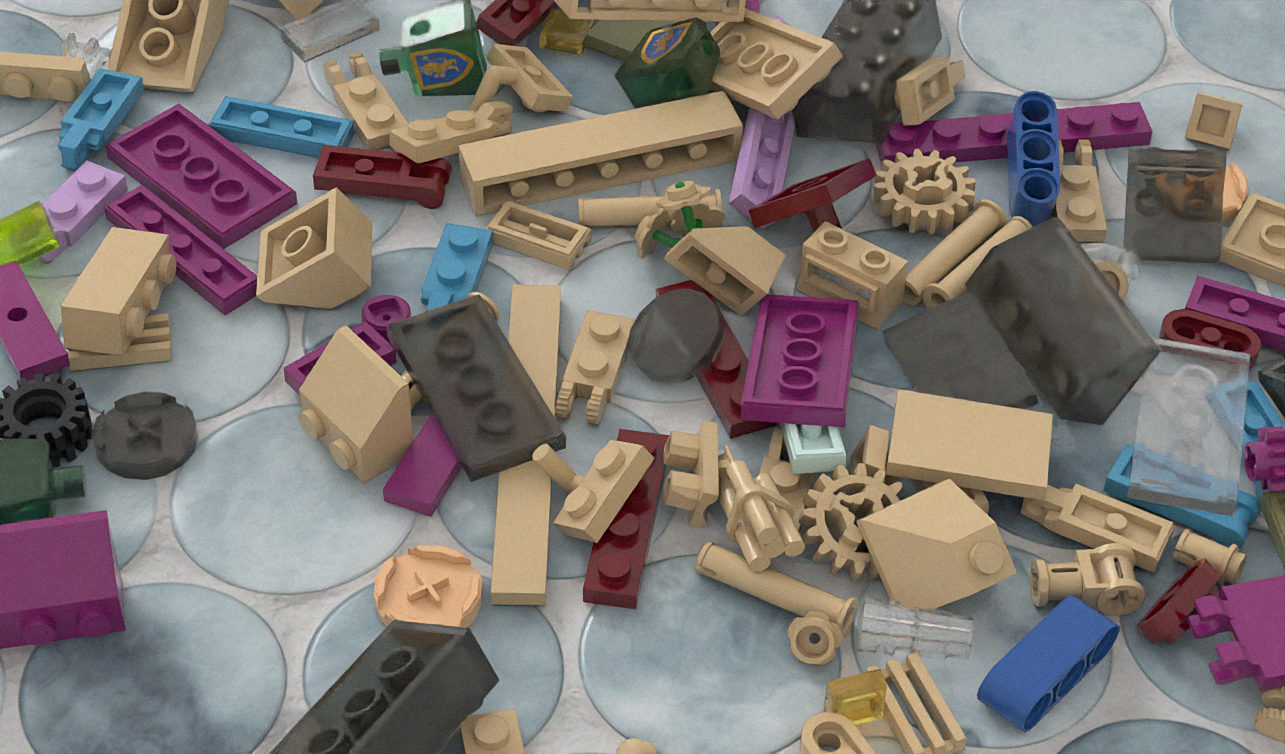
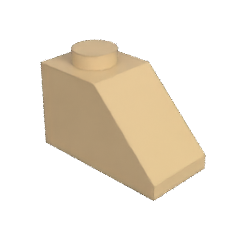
(728, 264)

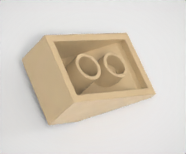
(167, 41)

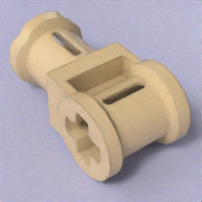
(1092, 579)

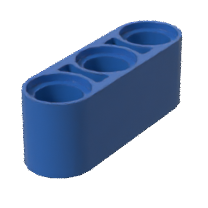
(1033, 158)
(1048, 663)

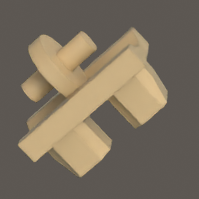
(705, 474)

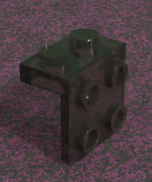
(1175, 204)

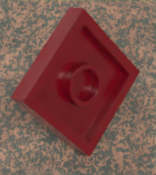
(814, 196)

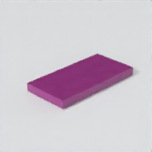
(201, 175)
(801, 361)

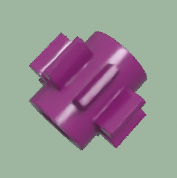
(1266, 458)

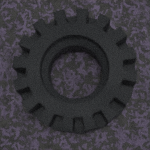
(42, 400)

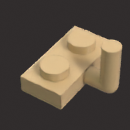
(526, 75)
(601, 492)

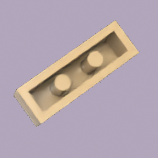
(117, 291)

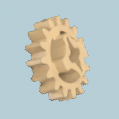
(924, 191)
(838, 514)

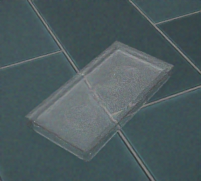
(1190, 428)

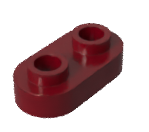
(1208, 331)
(1169, 614)

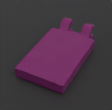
(1257, 621)

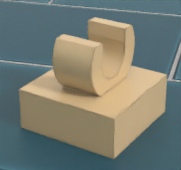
(1214, 119)
(873, 453)

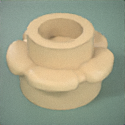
(814, 652)

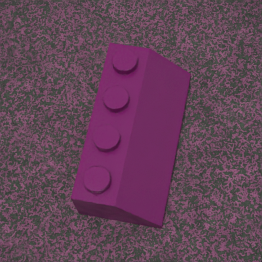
(59, 580)

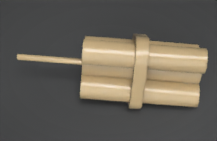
(758, 516)

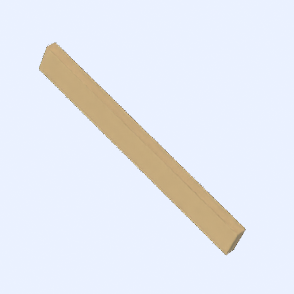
(525, 490)

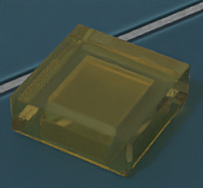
(564, 34)
(857, 696)

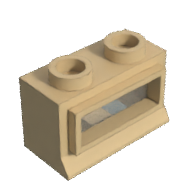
(853, 269)

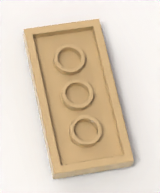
(769, 63)

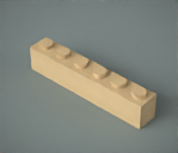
(600, 152)

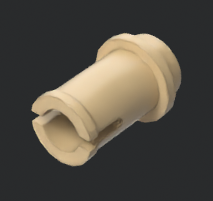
(1226, 560)

